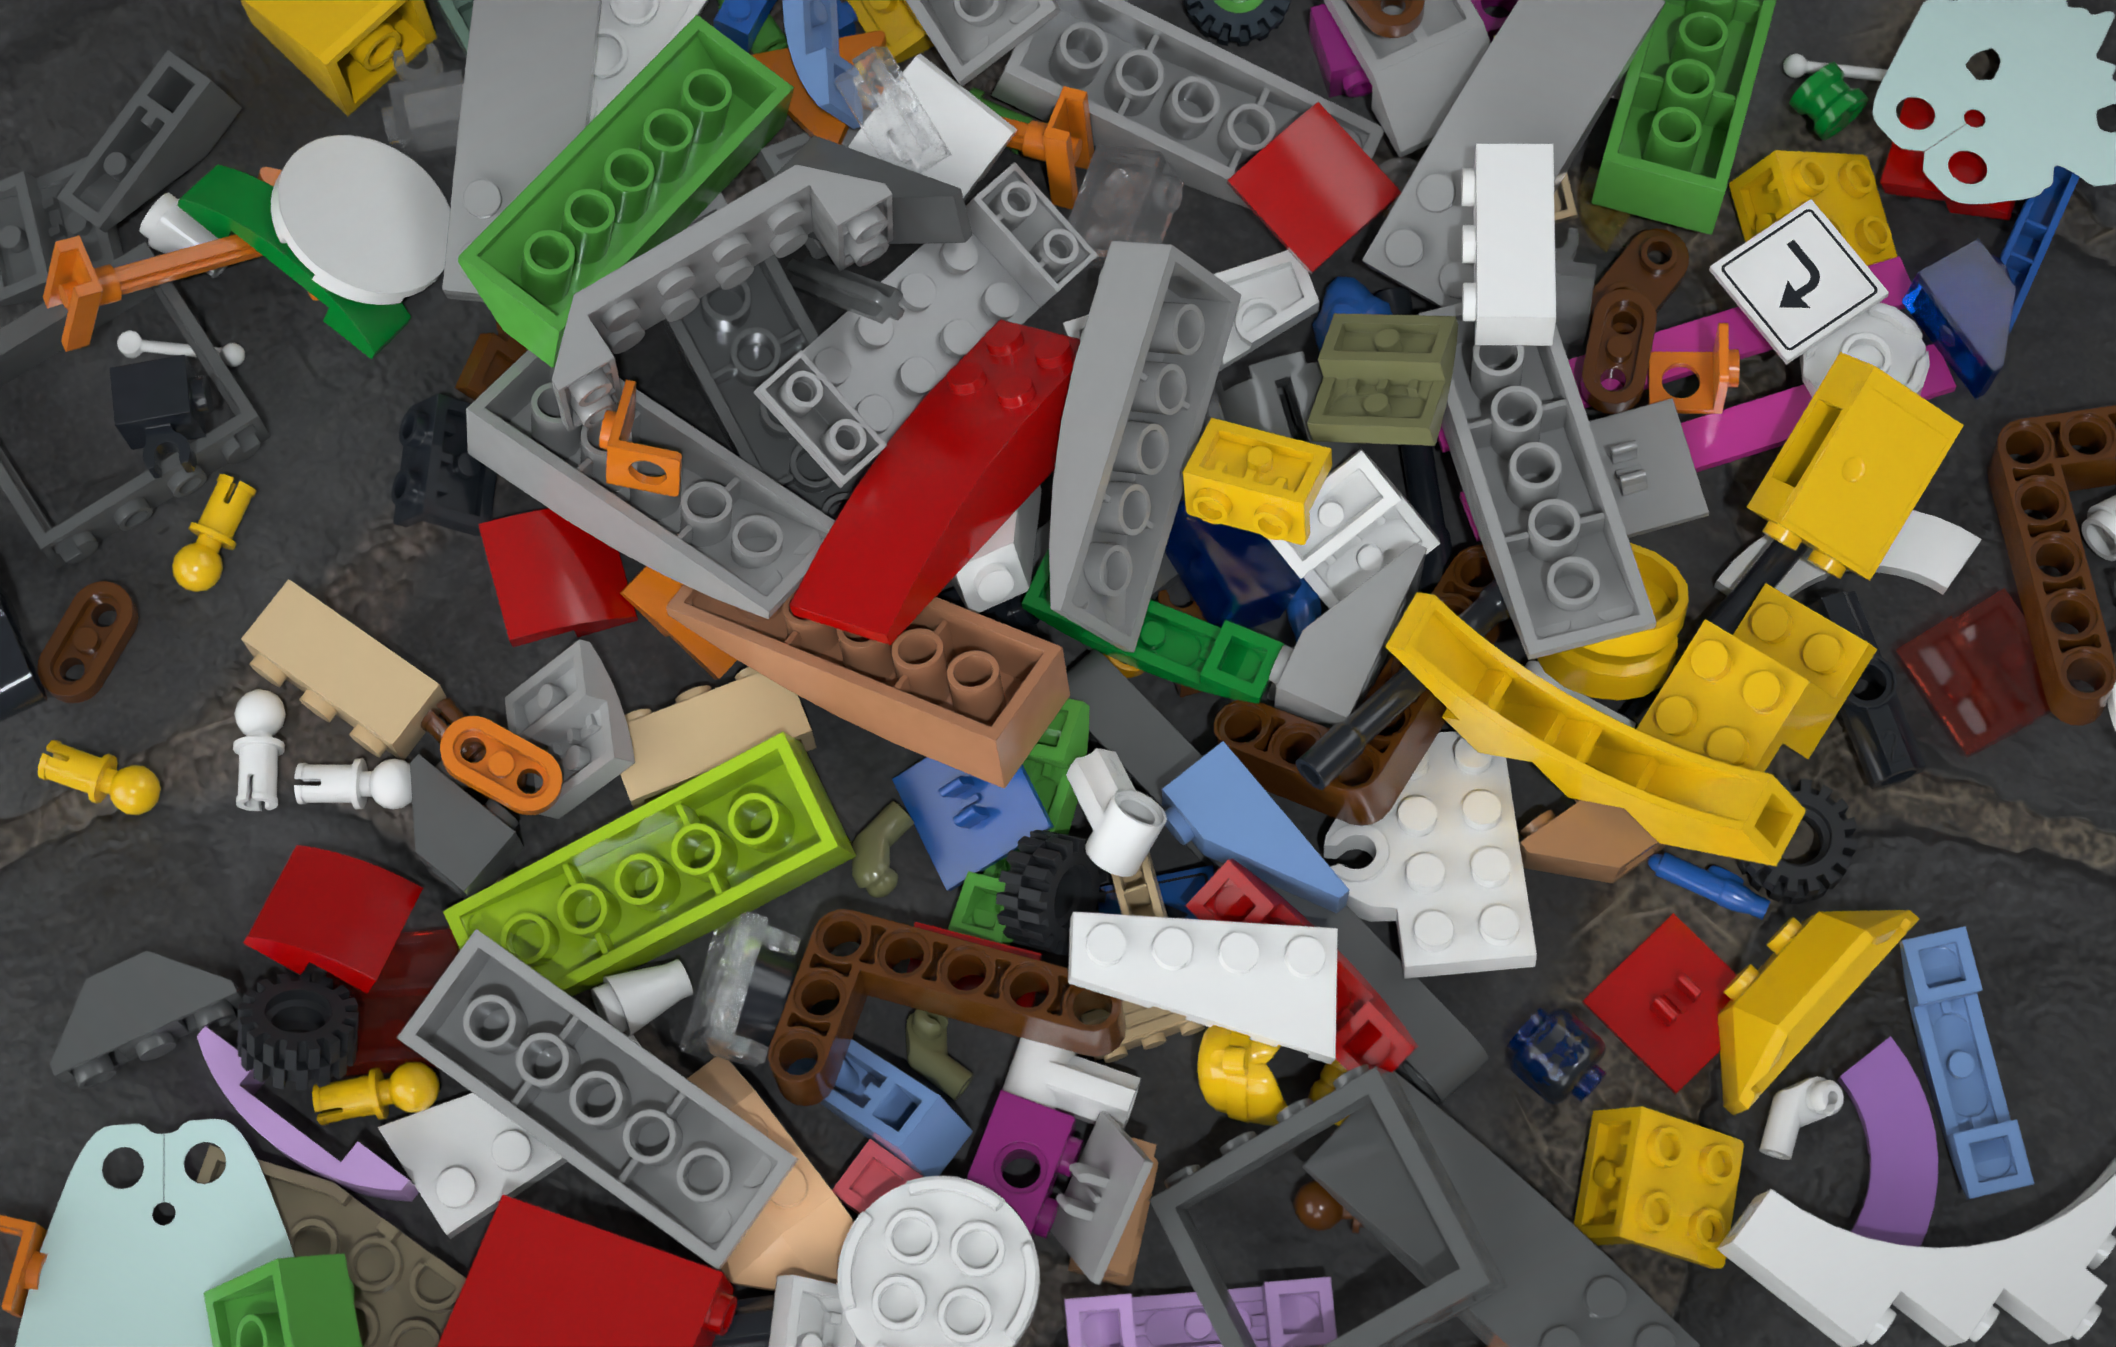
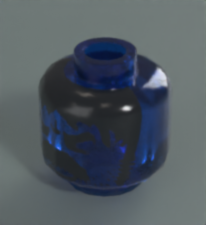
(1557, 1056)

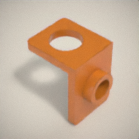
(1714, 370)
(621, 453)
(27, 1262)

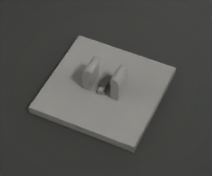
(1649, 468)
(1100, 1197)

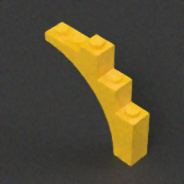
(1585, 753)

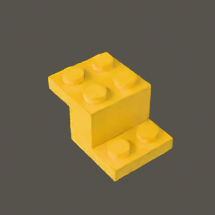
(1761, 686)

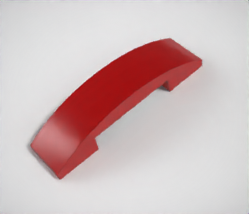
(1364, 1022)

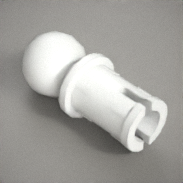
(259, 717)
(353, 783)

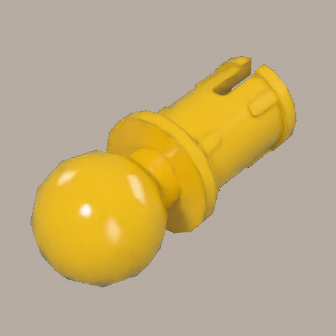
(198, 563)
(130, 789)
(410, 1088)

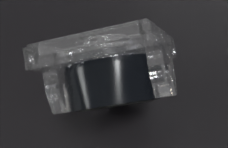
(741, 991)

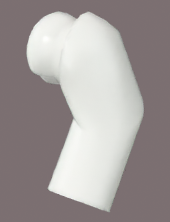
(1795, 1108)

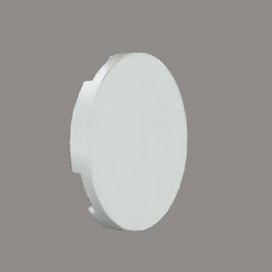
(362, 219)
(939, 1268)

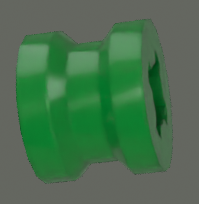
(1828, 101)

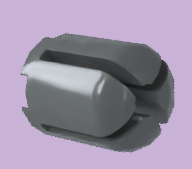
(1274, 384)

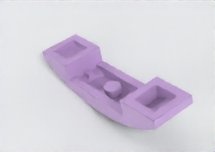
(359, 1170)
(1275, 1314)

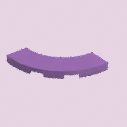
(1899, 1146)

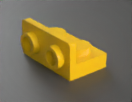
(1255, 480)

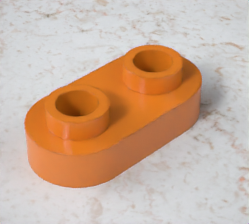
(503, 765)

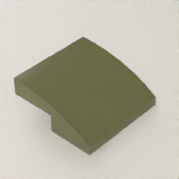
(1384, 379)

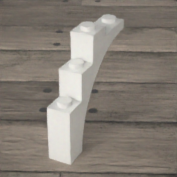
(1851, 1280)

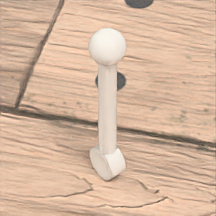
(1797, 65)
(133, 345)

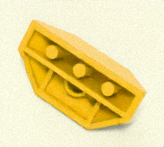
(1797, 992)

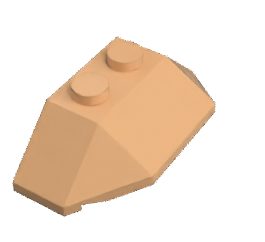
(802, 1222)

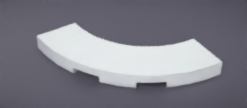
(1923, 551)

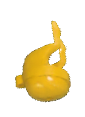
(1237, 1078)

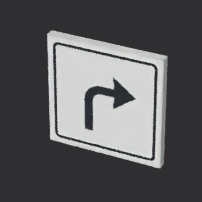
(1798, 281)

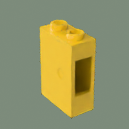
(1853, 468)

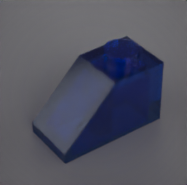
(1966, 312)
(1230, 571)

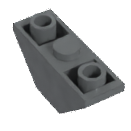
(139, 1014)

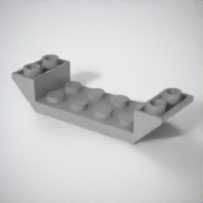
(1418, 73)
(843, 211)
(868, 377)

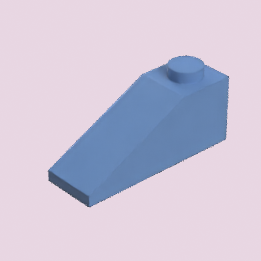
(1234, 817)
(893, 1110)

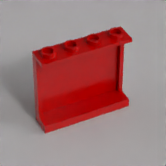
(580, 1286)

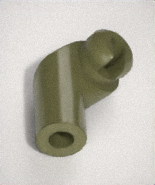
(872, 850)
(929, 1054)

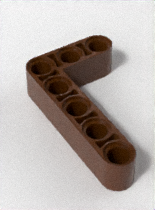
(2057, 543)
(1387, 759)
(928, 989)

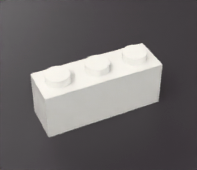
(1510, 244)

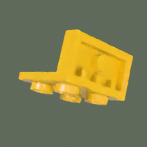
(1834, 181)
(1658, 1184)

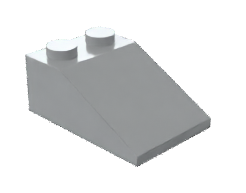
(1345, 647)

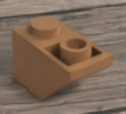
(1587, 842)

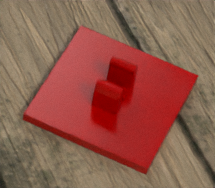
(1666, 1003)

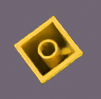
(344, 43)

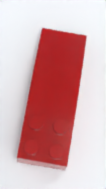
(943, 484)

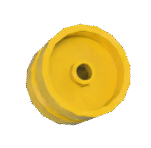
(1634, 662)

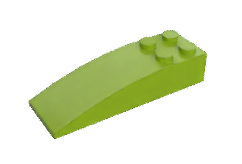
(665, 870)

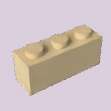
(342, 672)
(707, 731)

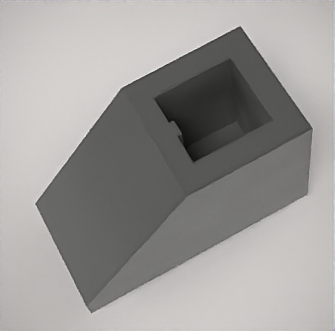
(456, 834)

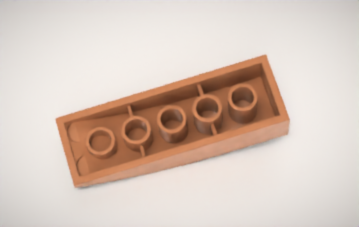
(943, 688)

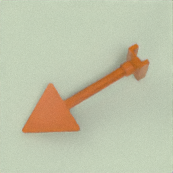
(1060, 143)
(85, 288)

